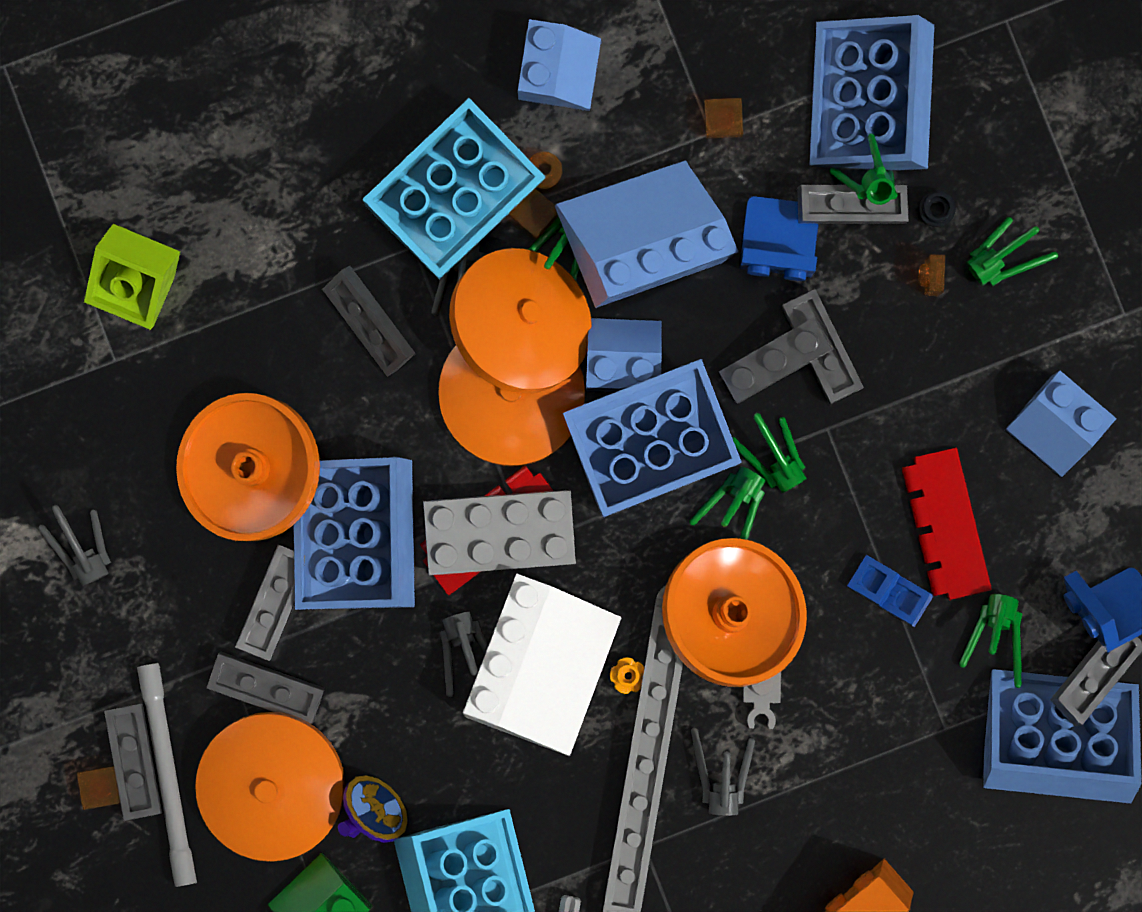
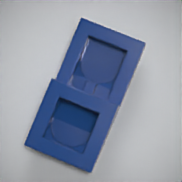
(890, 591)

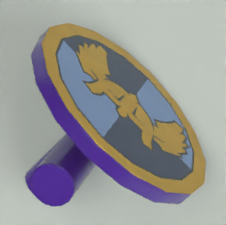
(372, 810)

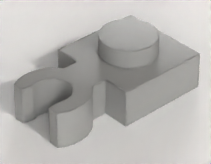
(762, 695)

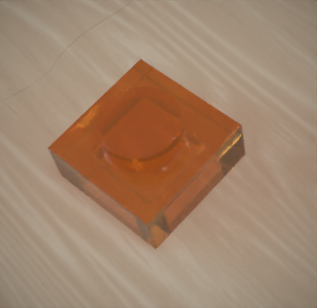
(723, 118)
(534, 213)
(932, 275)
(98, 788)

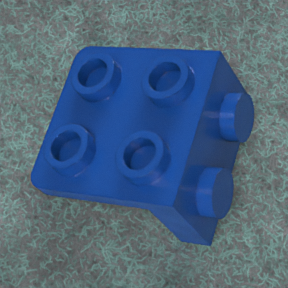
(777, 241)
(1109, 609)

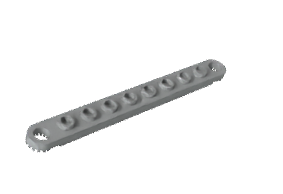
(644, 771)

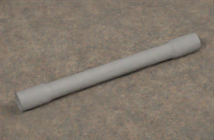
(180, 853)

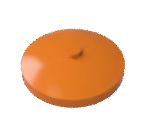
(520, 321)
(505, 424)
(248, 467)
(734, 612)
(270, 786)

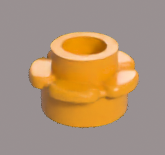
(618, 672)

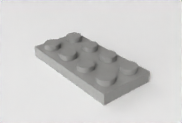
(499, 532)

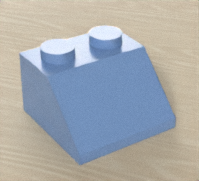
(558, 65)
(622, 353)
(1060, 423)

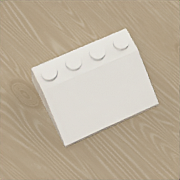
(542, 665)

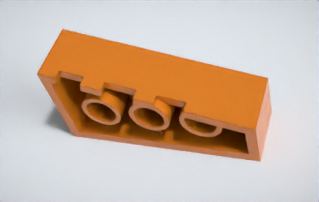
(875, 892)

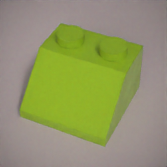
(131, 276)

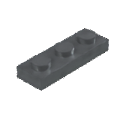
(841, 206)
(368, 321)
(776, 360)
(834, 368)
(270, 606)
(1094, 680)
(265, 687)
(133, 762)

